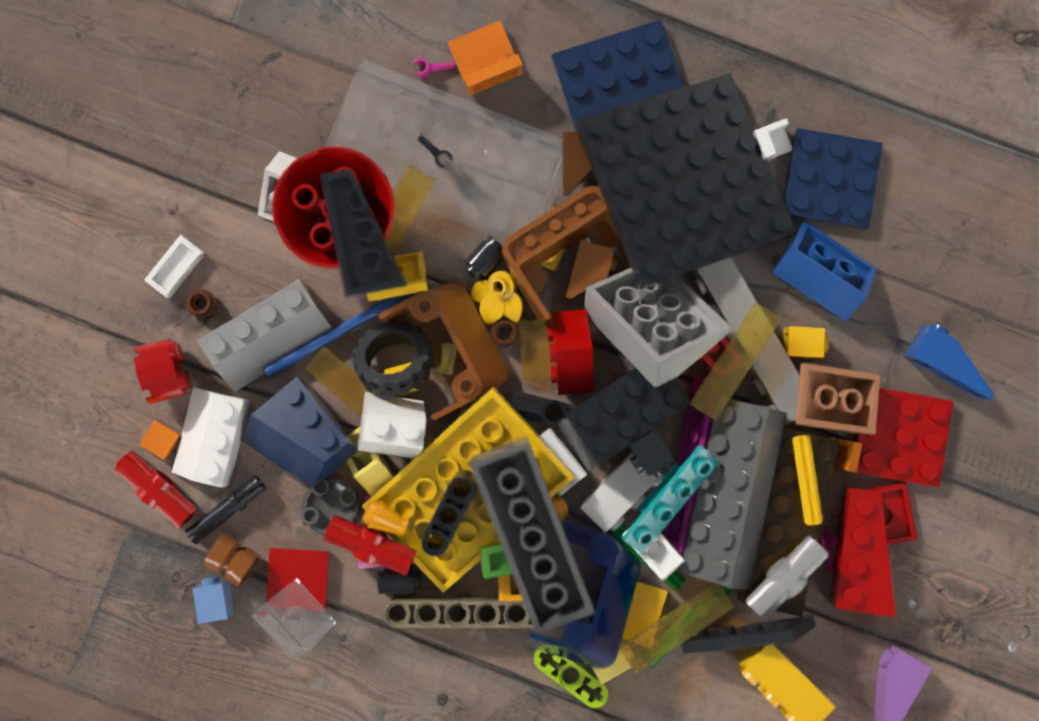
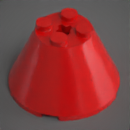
(301, 208)

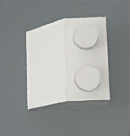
(392, 426)

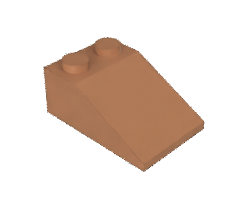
(837, 399)

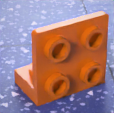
(485, 58)

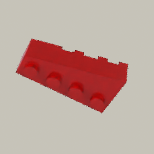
(862, 559)

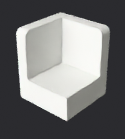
(773, 139)

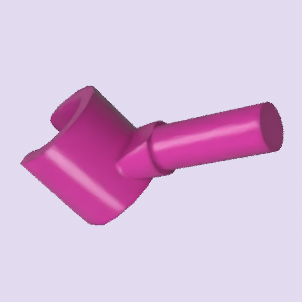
(432, 67)
(828, 541)

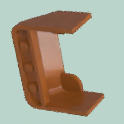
(550, 233)
(468, 332)

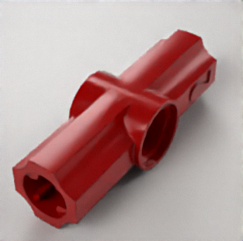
(155, 489)
(370, 545)

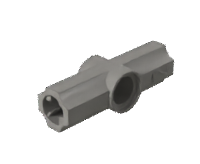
(786, 577)

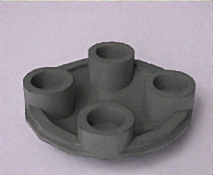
(328, 499)

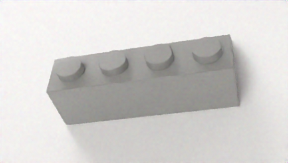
(264, 334)

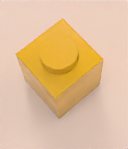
(805, 342)

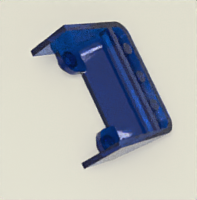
(597, 643)

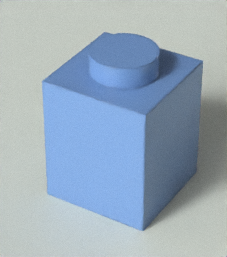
(213, 600)

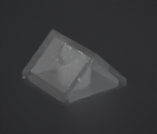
(294, 619)

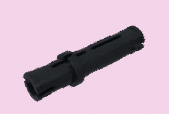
(235, 502)

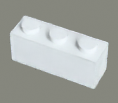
(618, 493)

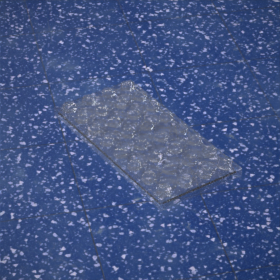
(499, 169)

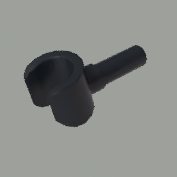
(434, 151)

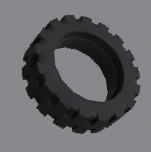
(400, 381)

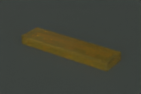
(735, 361)
(676, 627)

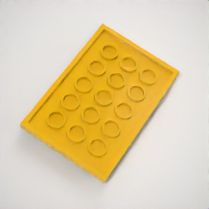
(423, 481)

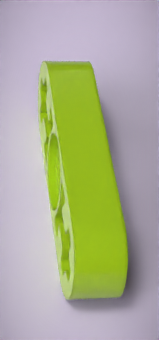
(583, 695)

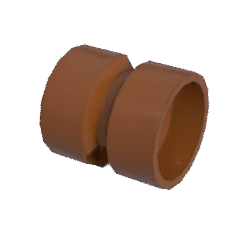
(231, 560)

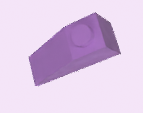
(898, 684)

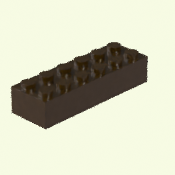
(784, 517)

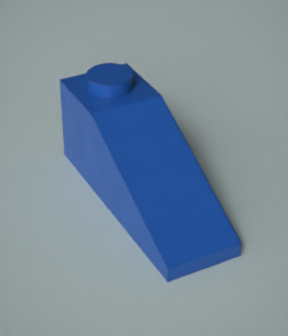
(946, 358)

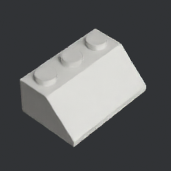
(211, 437)

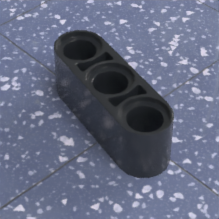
(442, 524)

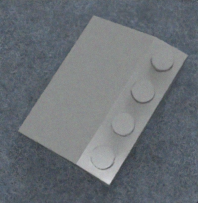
(654, 327)

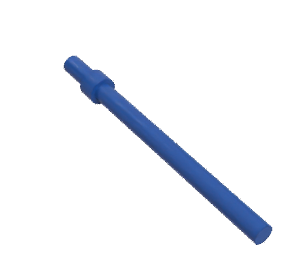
(333, 334)

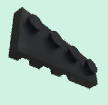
(750, 635)

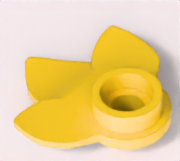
(495, 302)

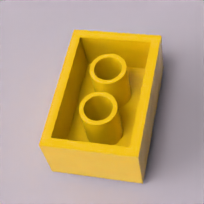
(783, 684)

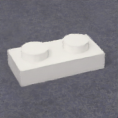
(662, 557)

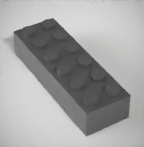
(734, 495)
(531, 535)

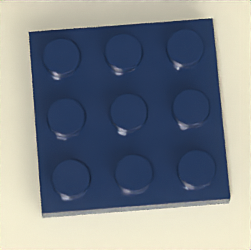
(832, 178)

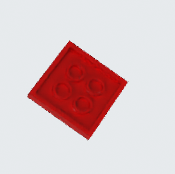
(907, 438)

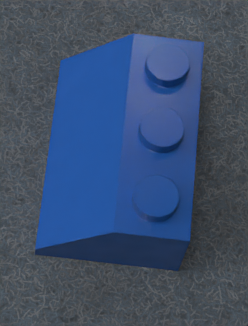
(825, 271)

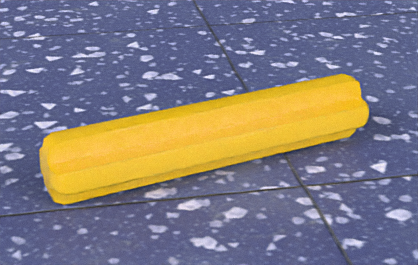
(807, 480)

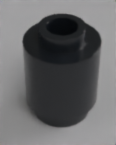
(484, 258)
(397, 584)

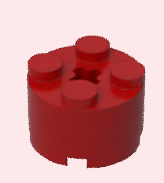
(161, 371)

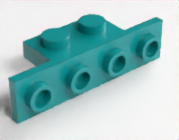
(669, 498)

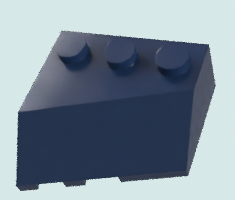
(299, 434)

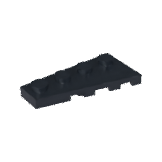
(360, 249)

